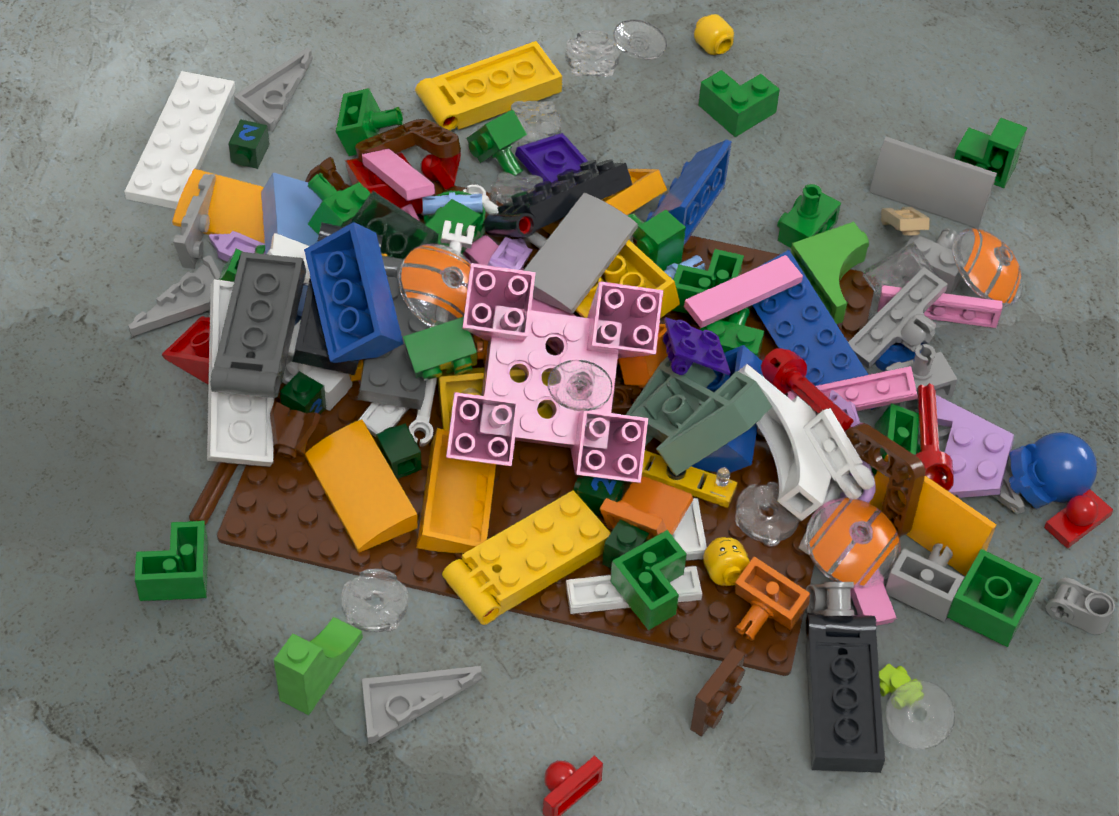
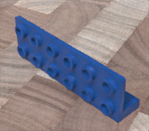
(804, 325)

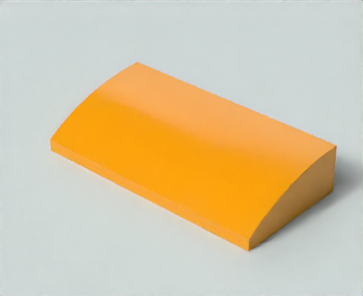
(645, 187)
(232, 207)
(361, 486)
(454, 501)
(943, 520)

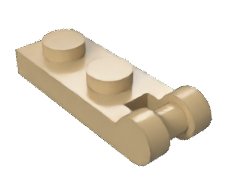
(905, 220)

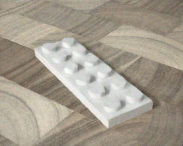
(180, 139)
(236, 423)

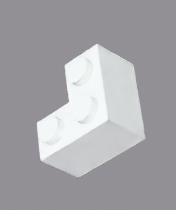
(335, 382)

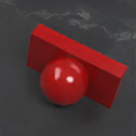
(440, 169)
(1078, 518)
(569, 784)

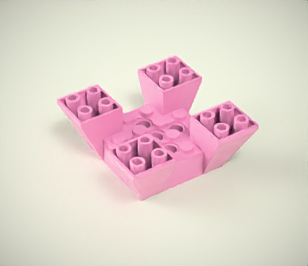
(499, 310)

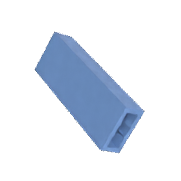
(286, 211)

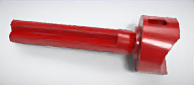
(792, 377)
(936, 463)

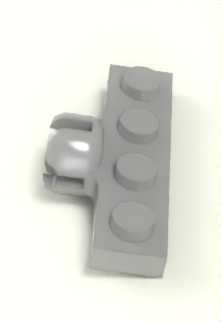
(901, 319)

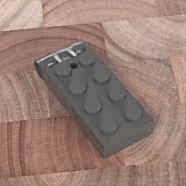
(258, 325)
(391, 376)

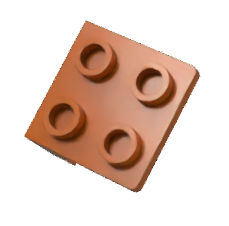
(649, 507)

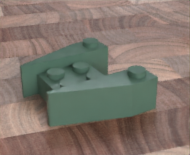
(693, 418)

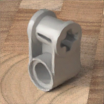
(830, 598)
(1080, 606)

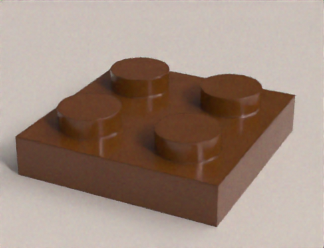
(718, 691)

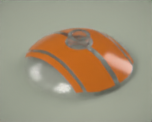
(988, 266)
(435, 283)
(846, 554)

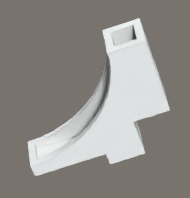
(799, 467)

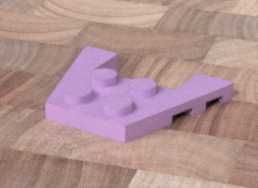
(977, 451)

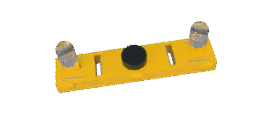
(716, 488)

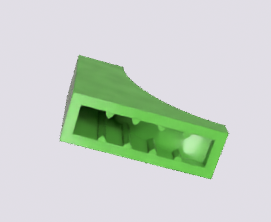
(826, 260)
(309, 667)

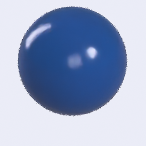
(1064, 465)

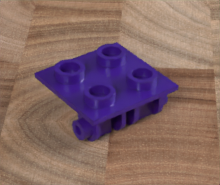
(691, 345)

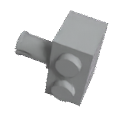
(940, 257)
(926, 369)
(925, 582)

